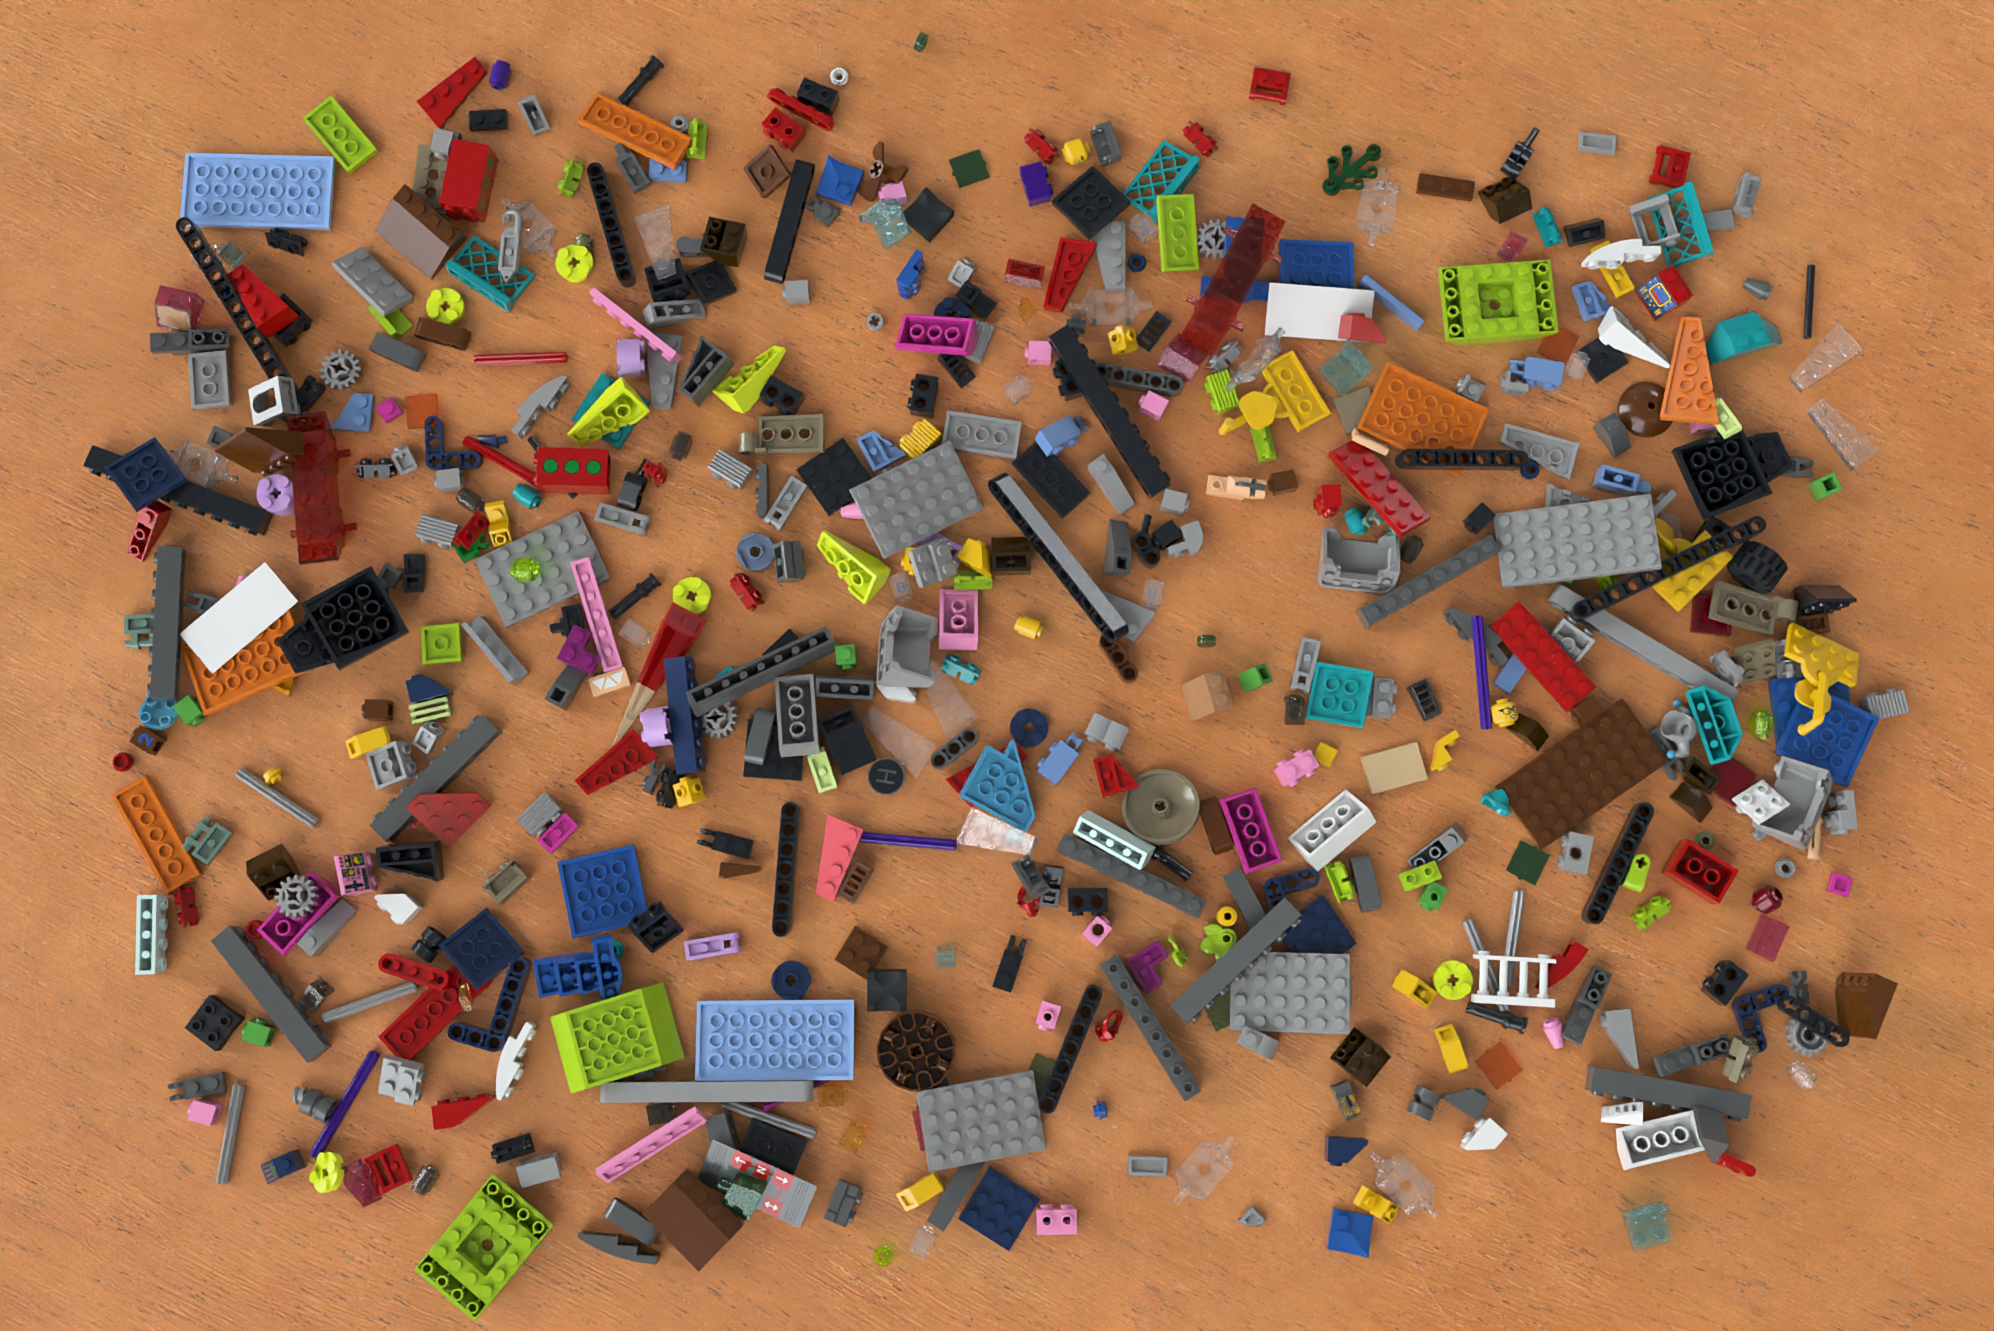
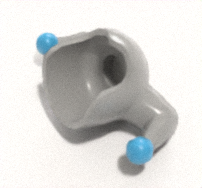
(1679, 728)

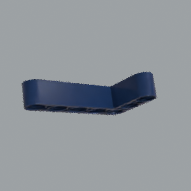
(500, 1012)

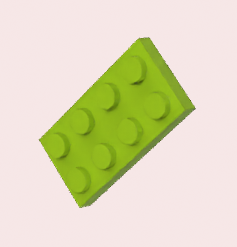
(340, 135)
(1177, 233)

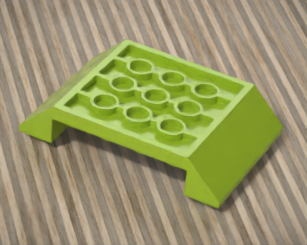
(617, 1037)

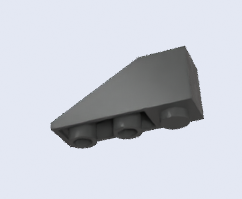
(1118, 550)
(566, 687)
(1440, 846)

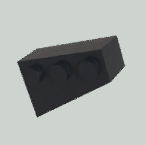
(414, 858)

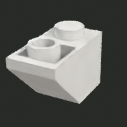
(899, 694)
(400, 906)
(1484, 1135)

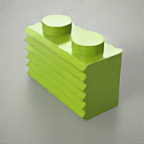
(1222, 398)

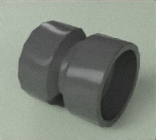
(1423, 1103)
(317, 1105)

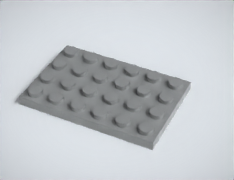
(916, 499)
(553, 550)
(1293, 994)
(980, 1120)

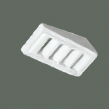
(1623, 1113)

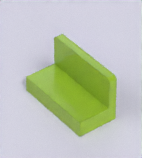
(394, 323)

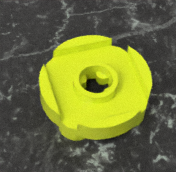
(567, 255)
(443, 296)
(695, 585)
(1461, 987)
(327, 1163)

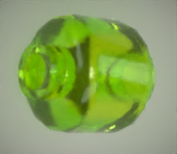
(525, 569)
(1760, 724)

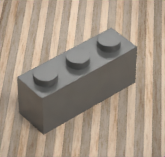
(845, 686)

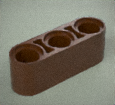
(442, 333)
(1119, 668)
(1215, 826)

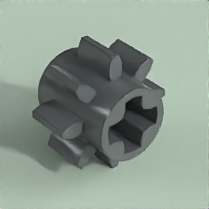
(1077, 324)

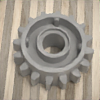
(1797, 1040)

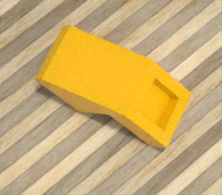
(499, 523)
(367, 742)
(1440, 755)
(1451, 1048)
(920, 1191)
(1376, 1204)

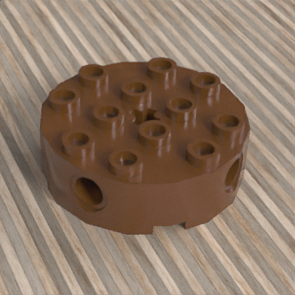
(897, 1057)

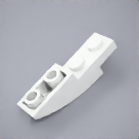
(1614, 254)
(509, 1067)

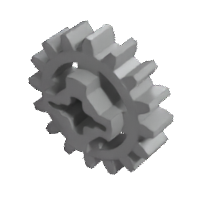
(1208, 239)
(342, 378)
(723, 724)
(288, 898)

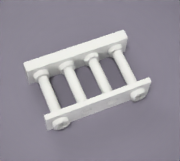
(1502, 995)

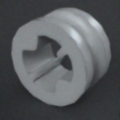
(869, 320)
(298, 1094)

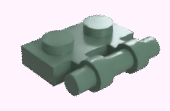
(136, 626)
(212, 842)

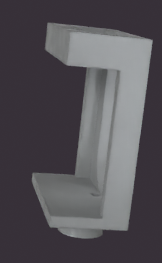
(1662, 203)
(285, 400)

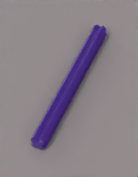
(1481, 672)
(911, 841)
(345, 1103)

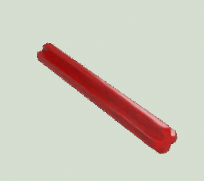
(520, 358)
(498, 458)

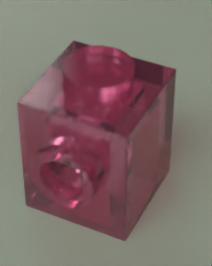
(1512, 247)

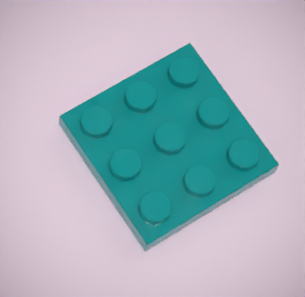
(615, 439)
(1340, 695)

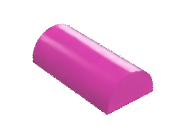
(937, 335)
(1250, 830)
(286, 931)

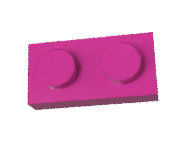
(558, 833)

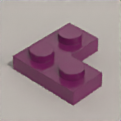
(574, 652)
(1142, 966)

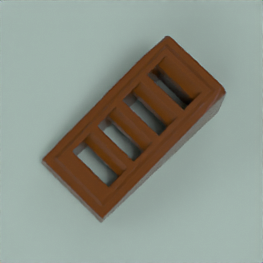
(1823, 618)
(732, 870)
(869, 871)

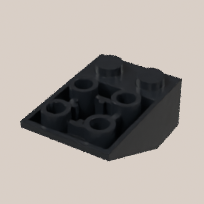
(1822, 598)
(847, 740)

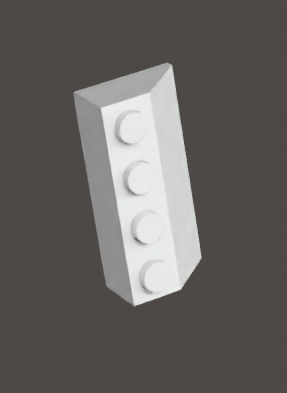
(1332, 829)
(1658, 1140)

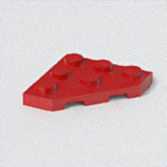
(448, 812)

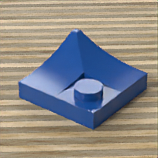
(839, 181)
(1350, 1232)

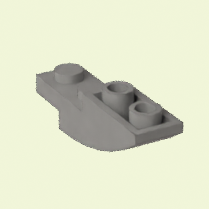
(544, 398)

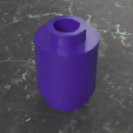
(500, 75)

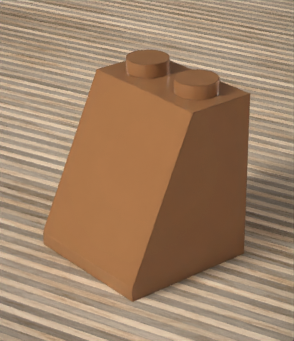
(1207, 695)

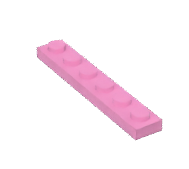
(640, 331)
(596, 614)
(651, 1144)

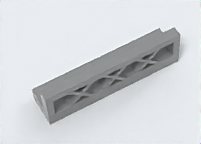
(496, 650)

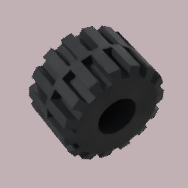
(1757, 567)

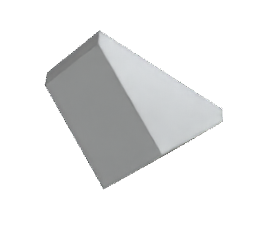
(533, 114)

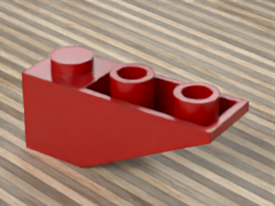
(148, 529)
(452, 1114)

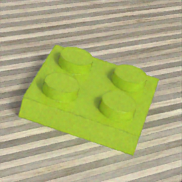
(441, 644)

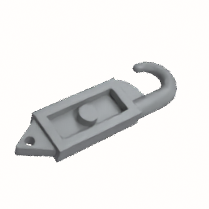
(510, 246)

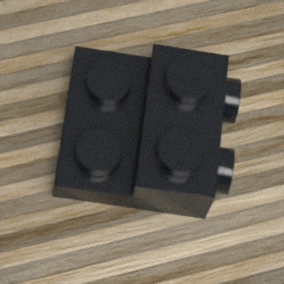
(670, 287)
(290, 333)
(655, 927)

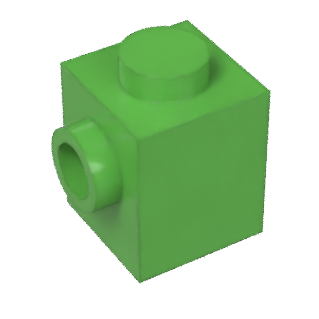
(1825, 486)
(846, 656)
(1255, 677)
(190, 711)
(1432, 896)
(258, 1032)

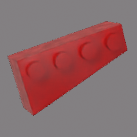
(262, 304)

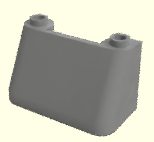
(1358, 563)
(906, 649)
(1807, 792)

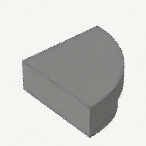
(1251, 1217)

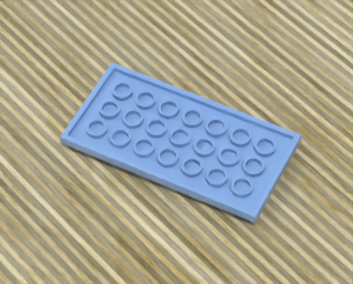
(258, 191)
(775, 1040)

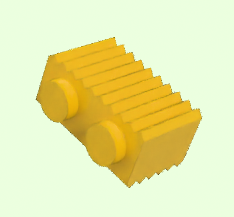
(920, 439)

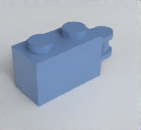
(1538, 372)
(1060, 435)
(1619, 481)
(1059, 760)

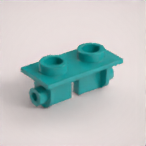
(1547, 227)
(968, 671)

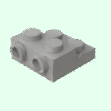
(933, 562)
(1572, 638)
(1381, 698)
(391, 764)
(1843, 813)
(401, 1079)

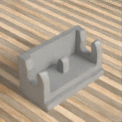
(1745, 195)
(539, 1169)

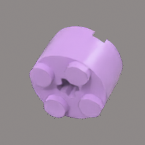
(629, 357)
(276, 495)
(656, 726)

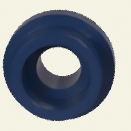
(1136, 257)
(1535, 470)

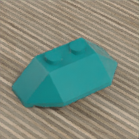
(1741, 337)
(1715, 723)

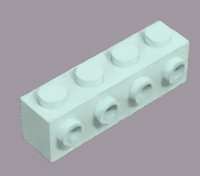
(1114, 839)
(150, 934)

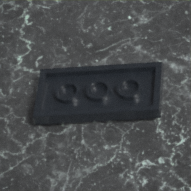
(1051, 480)

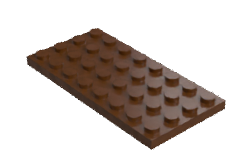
(1582, 773)

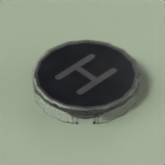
(886, 776)

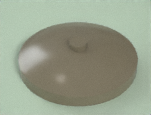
(1162, 807)

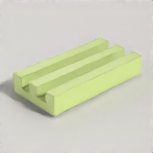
(414, 714)

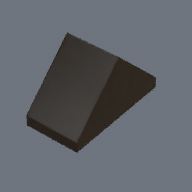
(1529, 731)
(1700, 776)
(1692, 801)

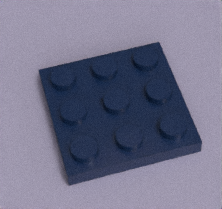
(145, 474)
(1319, 931)
(481, 949)
(999, 1208)

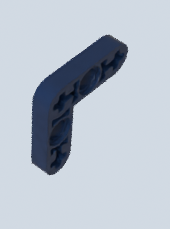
(439, 453)
(1283, 889)
(1749, 1011)

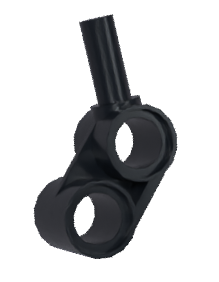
(1519, 155)
(633, 485)
(1148, 549)

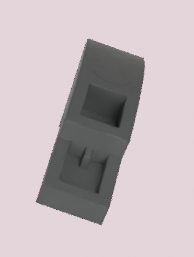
(190, 342)
(1463, 623)
(1585, 1004)
(1692, 1054)

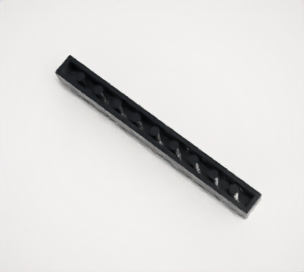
(1108, 411)
(197, 497)

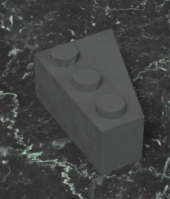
(705, 371)

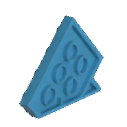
(1000, 787)

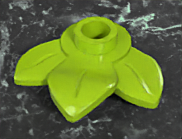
(1215, 941)
(1178, 955)

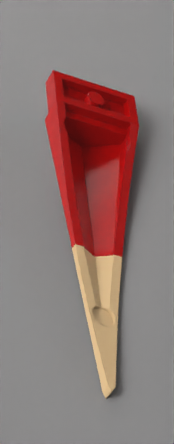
(673, 639)

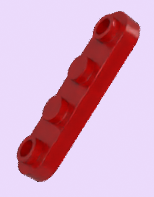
(795, 106)
(414, 971)

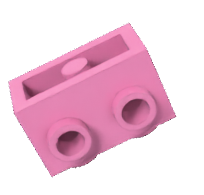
(1290, 771)
(1056, 1224)

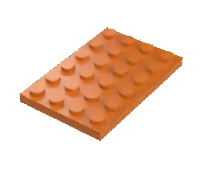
(1420, 415)
(247, 673)

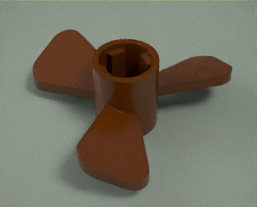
(880, 173)

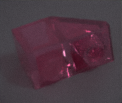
(361, 1182)

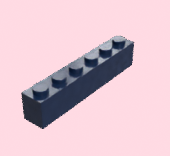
(685, 725)

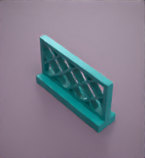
(1175, 187)
(1698, 225)
(478, 283)

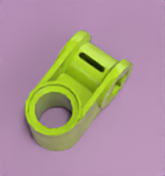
(1636, 875)

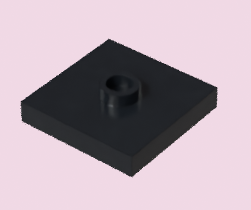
(711, 282)
(1604, 359)

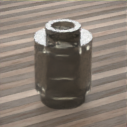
(681, 446)
(470, 500)
(1411, 549)
(425, 1179)

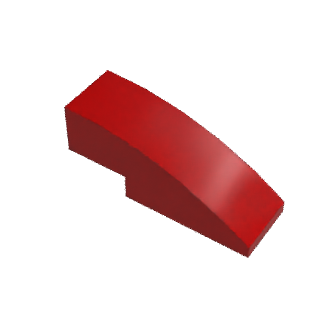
(1565, 964)

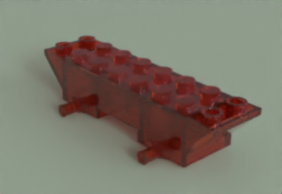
(1232, 279)
(315, 491)

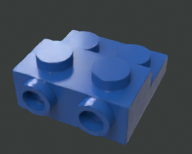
(909, 279)

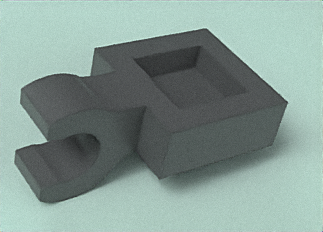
(651, 781)
(1798, 989)

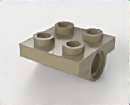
(1756, 660)
(1738, 1062)

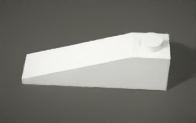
(1620, 335)

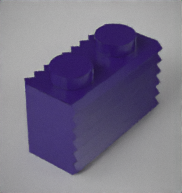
(1036, 184)

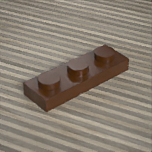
(1445, 187)

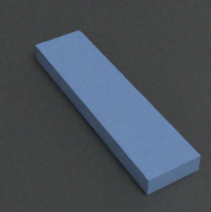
(1392, 303)
(1511, 673)

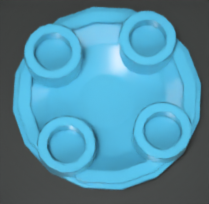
(157, 714)

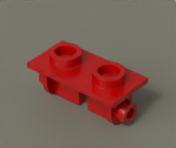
(1195, 133)
(1036, 140)
(656, 473)
(471, 530)
(742, 584)
(187, 914)

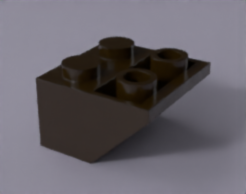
(1505, 199)
(724, 241)
(1010, 556)
(270, 869)
(1360, 1057)

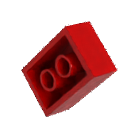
(1699, 871)

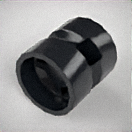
(429, 944)

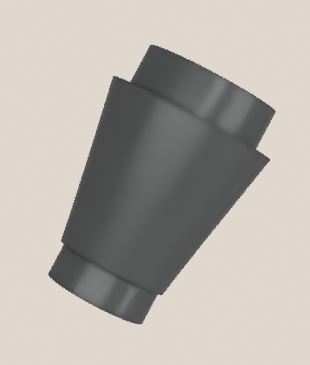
(1758, 288)

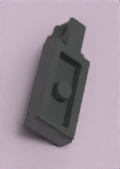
(631, 169)

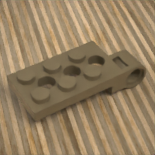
(422, 179)
(756, 444)
(1775, 606)

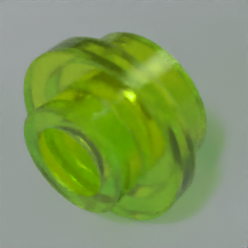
(880, 1262)

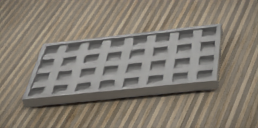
(1577, 541)

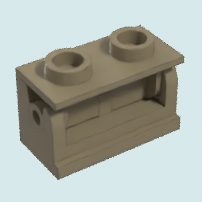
(506, 881)

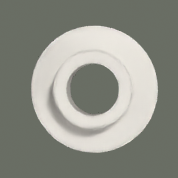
(839, 72)

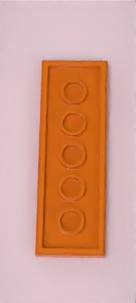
(636, 131)
(157, 834)

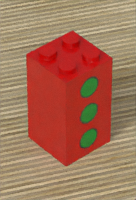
(468, 181)
(572, 470)

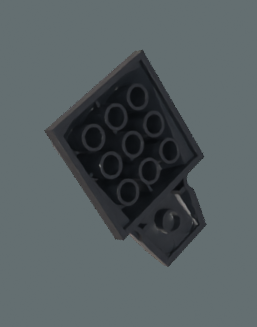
(1730, 470)
(343, 624)

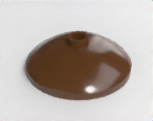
(1636, 414)

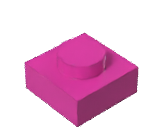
(389, 410)
(1839, 884)

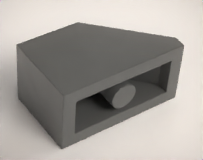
(1613, 434)
(1467, 1100)

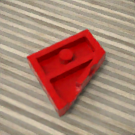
(1112, 776)

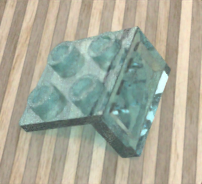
(888, 221)
(1346, 368)
(1647, 1225)

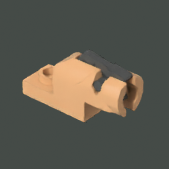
(1235, 487)

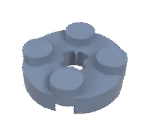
(745, 548)

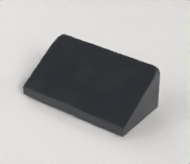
(1584, 232)

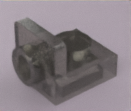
(1294, 710)
(316, 994)
(660, 1113)

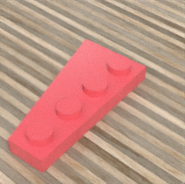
(837, 852)

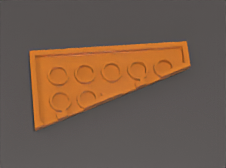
(1689, 382)

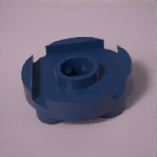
(950, 306)
(1022, 719)
(782, 987)

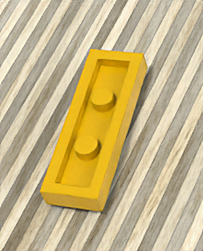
(1616, 278)

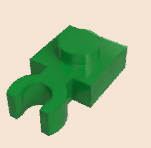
(473, 551)

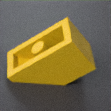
(976, 557)
(1414, 989)

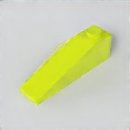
(744, 389)
(611, 411)
(858, 568)

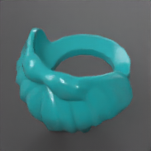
(1497, 801)

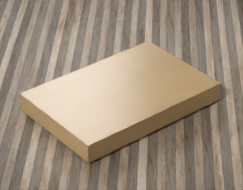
(1394, 768)

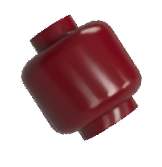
(1767, 899)

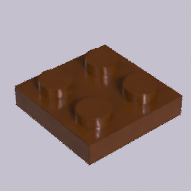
(767, 171)
(861, 952)

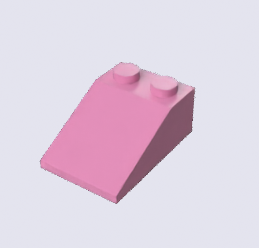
(958, 619)

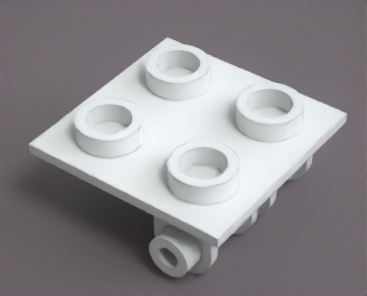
(1760, 802)

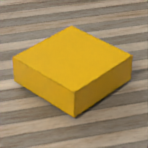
(1325, 754)

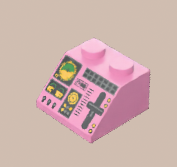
(355, 873)

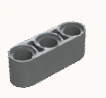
(397, 352)
(760, 736)
(959, 740)
(1365, 883)
(631, 1221)

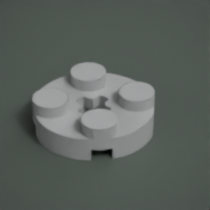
(1726, 668)

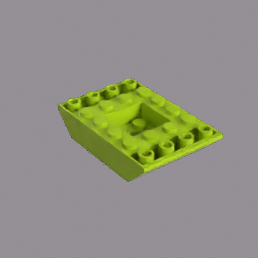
(1522, 295)
(462, 1265)

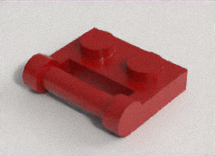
(1271, 81)
(1675, 170)
(1736, 1165)
(394, 1166)

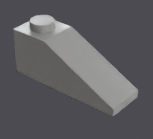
(672, 313)
(1110, 484)
(327, 928)
(1619, 1029)

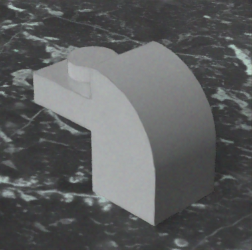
(1192, 540)
(1258, 1042)

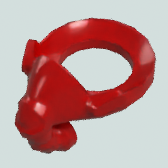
(1030, 907)
(1109, 1033)

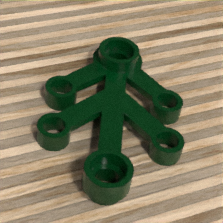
(1351, 171)

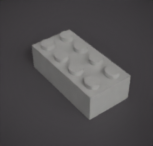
(797, 715)

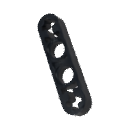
(1814, 1019)

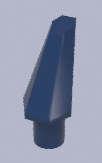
(492, 440)

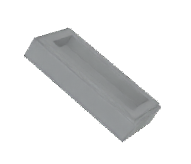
(1596, 143)
(1147, 1165)

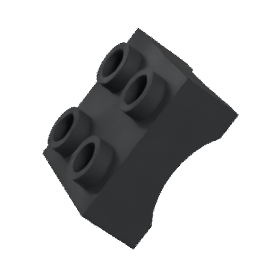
(928, 215)
(886, 990)
(214, 1023)

